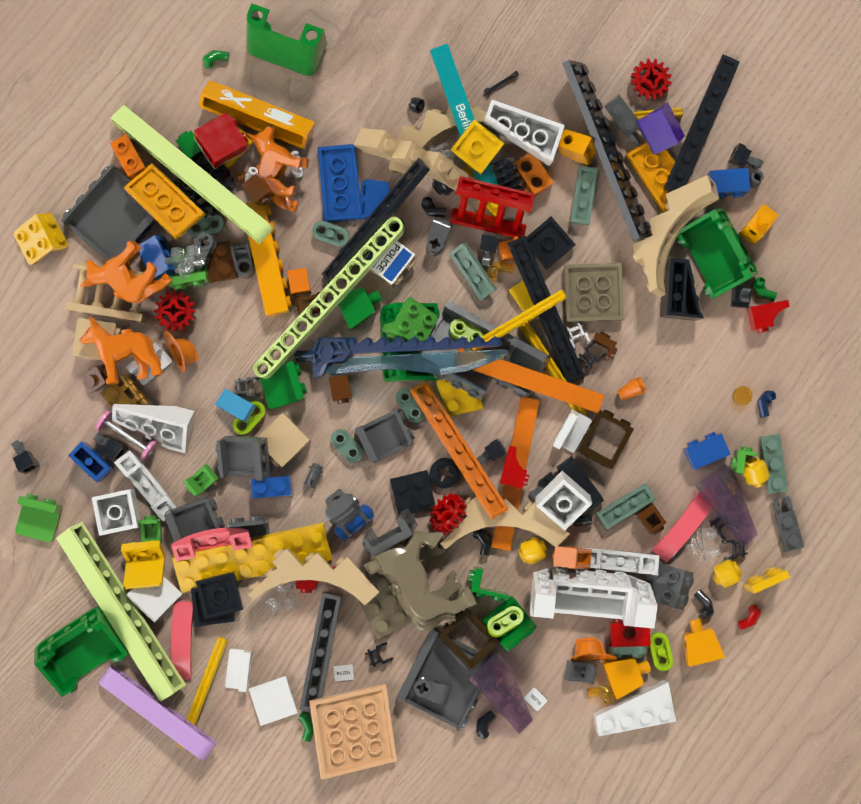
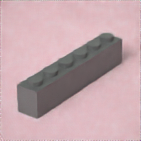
(321, 648)

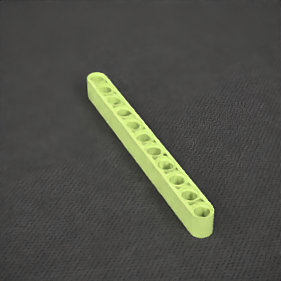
(192, 174)
(331, 288)

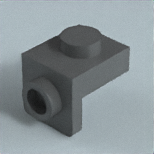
(580, 671)

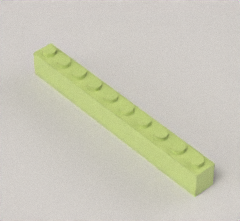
(121, 611)

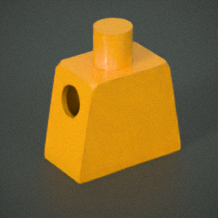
(577, 147)
(759, 223)
(701, 644)
(625, 675)

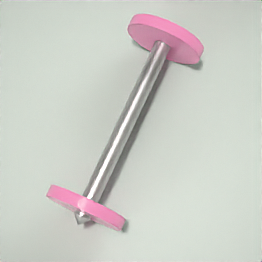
(104, 420)

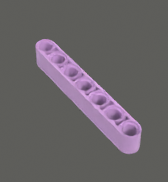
(157, 712)

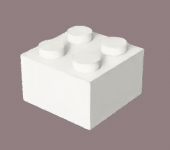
(563, 500)
(116, 512)

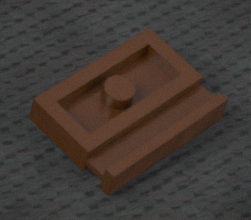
(221, 263)

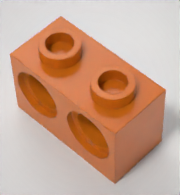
(128, 156)
(536, 173)
(572, 557)

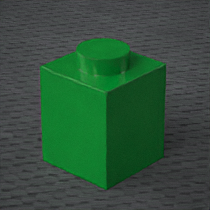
(189, 145)

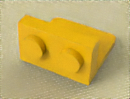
(39, 237)
(143, 564)

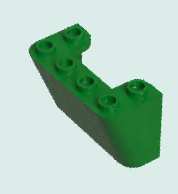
(295, 55)

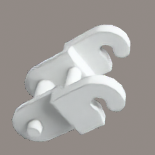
(297, 172)
(569, 331)

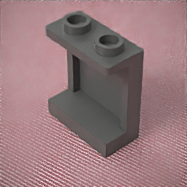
(525, 356)
(385, 435)
(243, 457)
(193, 518)
(405, 529)

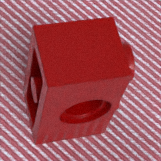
(618, 639)

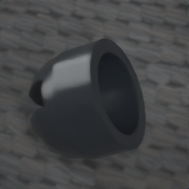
(416, 105)

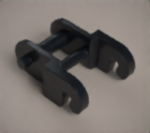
(589, 364)
(713, 523)
(734, 556)
(373, 662)

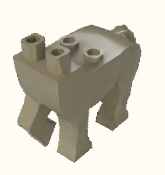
(411, 585)

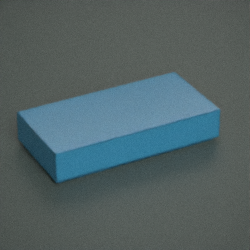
(235, 405)

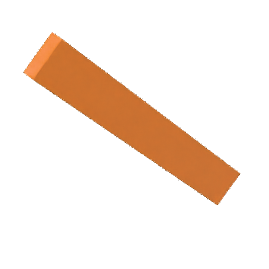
(542, 384)
(522, 440)
(459, 450)

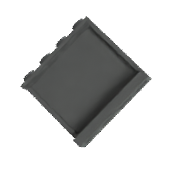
(108, 215)
(470, 381)
(440, 664)

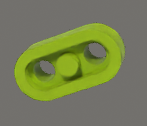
(467, 331)
(252, 421)
(504, 621)
(661, 650)

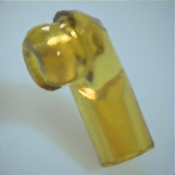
(499, 266)
(601, 692)

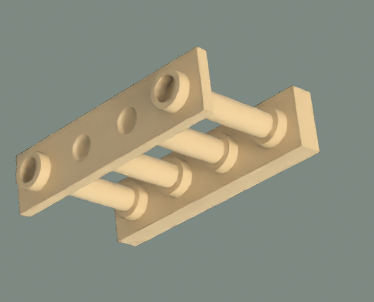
(96, 308)

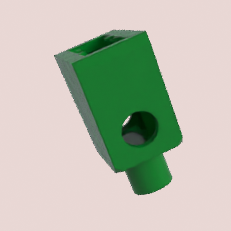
(358, 306)

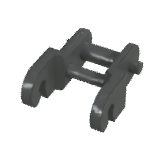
(239, 381)

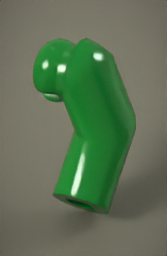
(214, 55)
(761, 290)
(306, 720)

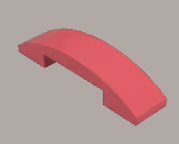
(683, 528)
(187, 546)
(182, 638)

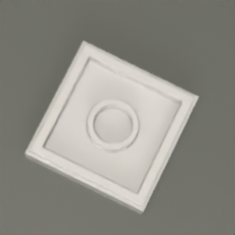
(155, 600)
(273, 700)

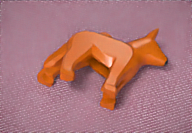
(273, 166)
(122, 278)
(121, 346)

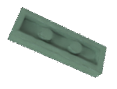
(583, 195)
(473, 271)
(773, 456)
(625, 506)

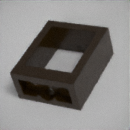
(593, 455)
(469, 663)

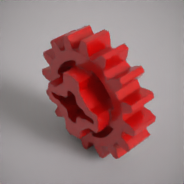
(650, 71)
(175, 319)
(448, 513)

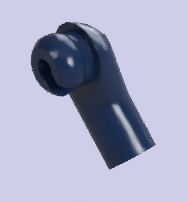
(763, 402)

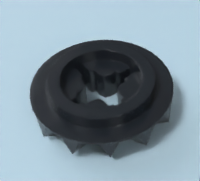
(441, 464)

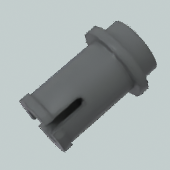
(755, 178)
(314, 474)

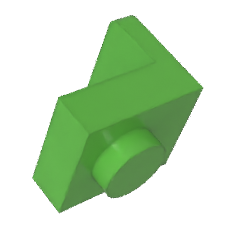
(738, 461)
(201, 480)
(151, 529)

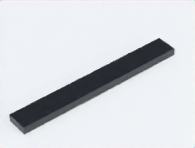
(702, 123)
(378, 217)
(550, 318)

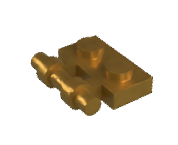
(116, 395)

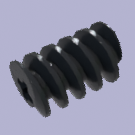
(507, 175)

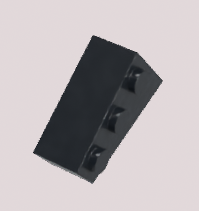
(680, 292)

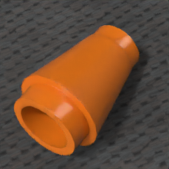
(633, 388)

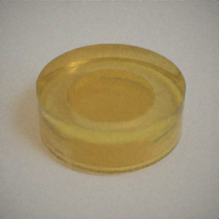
(742, 395)

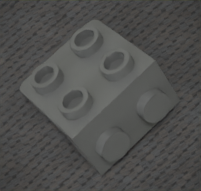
(256, 526)
(671, 586)

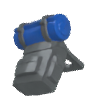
(347, 514)

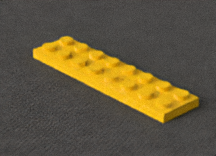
(253, 560)

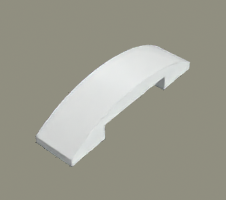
(145, 483)
(624, 561)

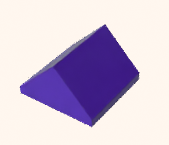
(661, 129)

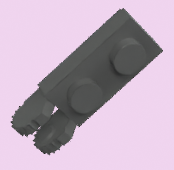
(624, 117)
(787, 525)

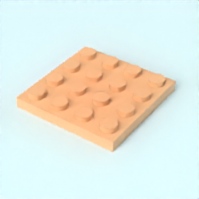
(353, 731)

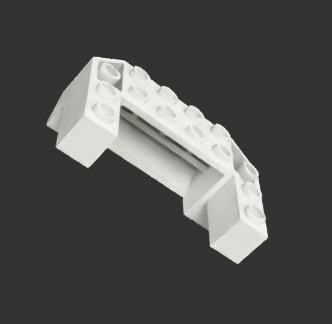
(593, 595)

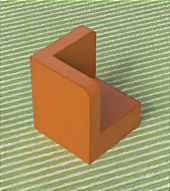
(504, 250)
(299, 281)

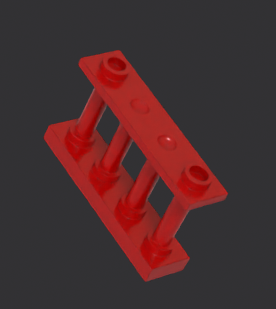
(495, 194)

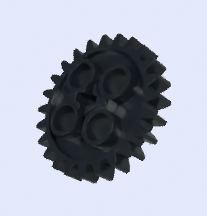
(219, 173)

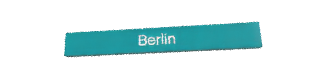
(457, 99)

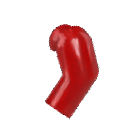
(752, 619)

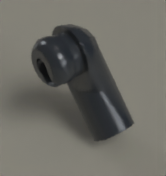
(430, 209)
(583, 520)
(485, 541)
(706, 602)
(482, 724)

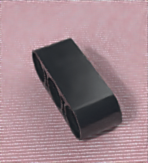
(576, 473)

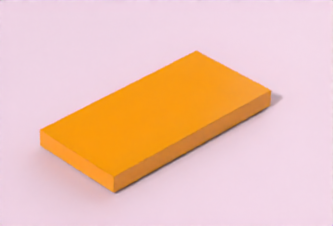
(652, 171)
(164, 201)

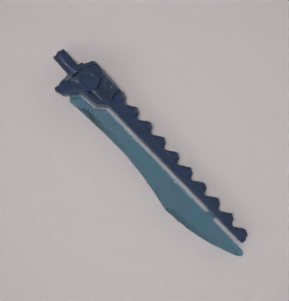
(342, 349)

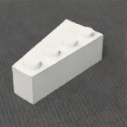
(526, 130)
(637, 711)

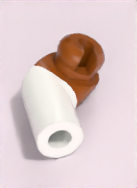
(244, 176)

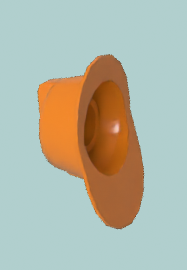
(182, 350)
(590, 649)

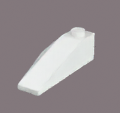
(163, 423)

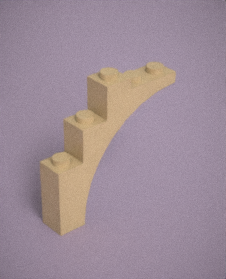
(433, 127)
(406, 153)
(664, 229)
(532, 520)
(290, 568)

